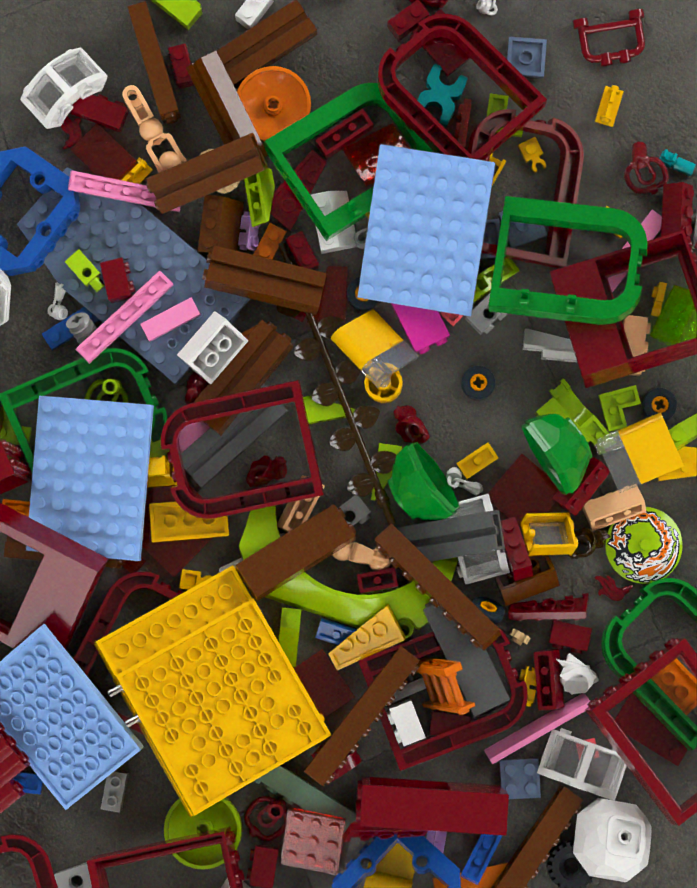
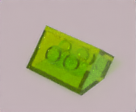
(677, 318)

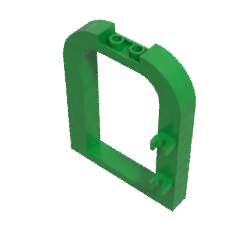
(315, 124)
(560, 306)
(73, 373)
(621, 663)

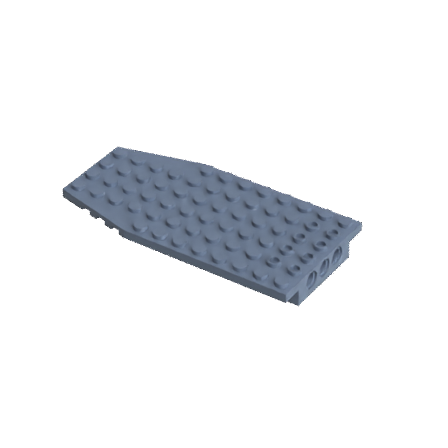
(128, 230)

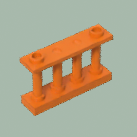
(435, 676)

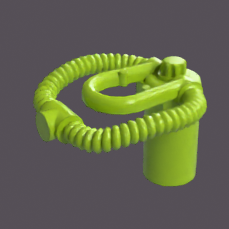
(109, 386)

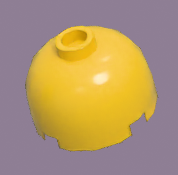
(385, 394)

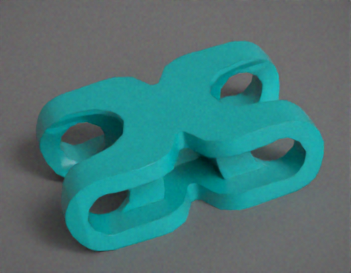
(442, 95)

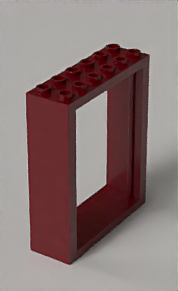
(613, 695)
(223, 836)

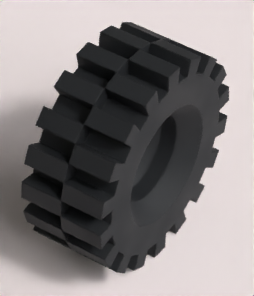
(556, 869)

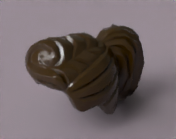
(588, 542)

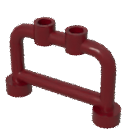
(606, 58)

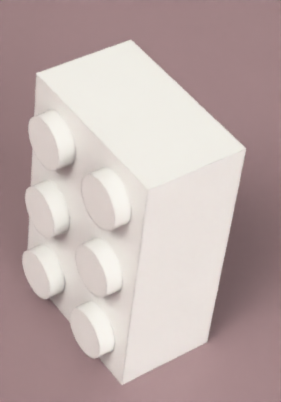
(212, 347)
(406, 722)

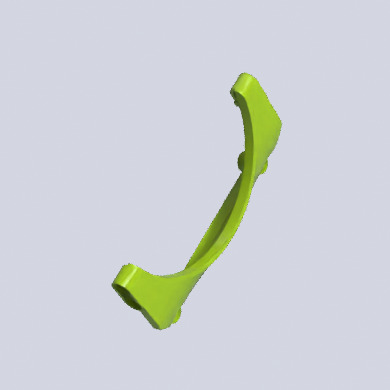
(339, 606)

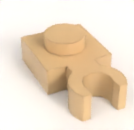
(519, 637)

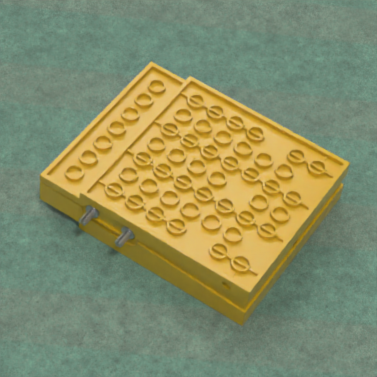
(211, 690)

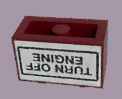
(378, 581)

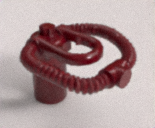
(642, 160)
(275, 810)

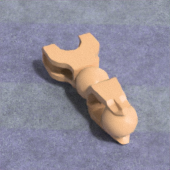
(152, 130)
(363, 555)

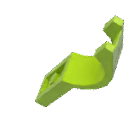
(579, 413)

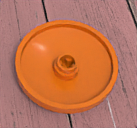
(274, 99)

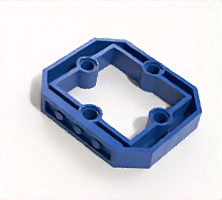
(58, 221)
(417, 846)

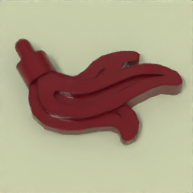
(72, 130)
(610, 589)

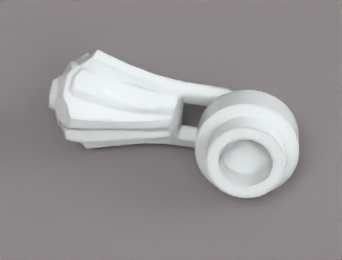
(484, 6)
(59, 311)
(455, 476)

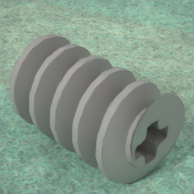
(80, 326)

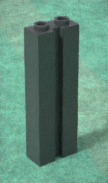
(214, 452)
(457, 536)
(478, 677)

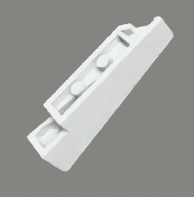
(551, 346)

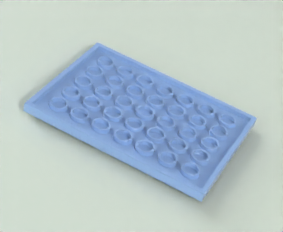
(426, 229)
(92, 473)
(61, 718)

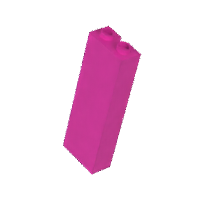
(421, 327)

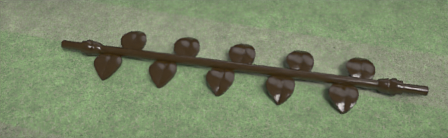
(327, 394)

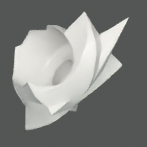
(576, 676)

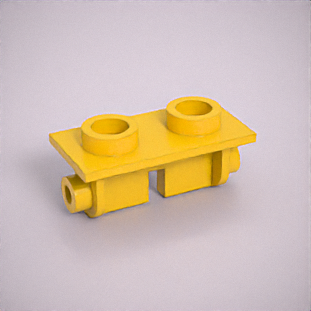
(609, 105)
(138, 172)
(530, 679)

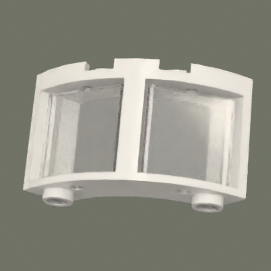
(62, 84)
(481, 565)
(583, 762)

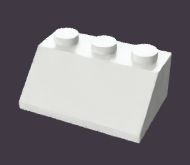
(328, 202)

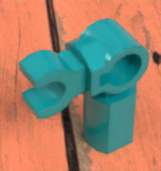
(679, 164)

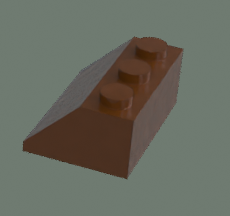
(220, 223)
(543, 579)

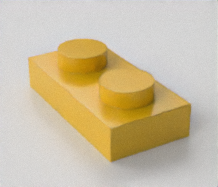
(477, 460)

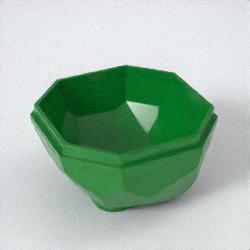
(559, 449)
(421, 485)

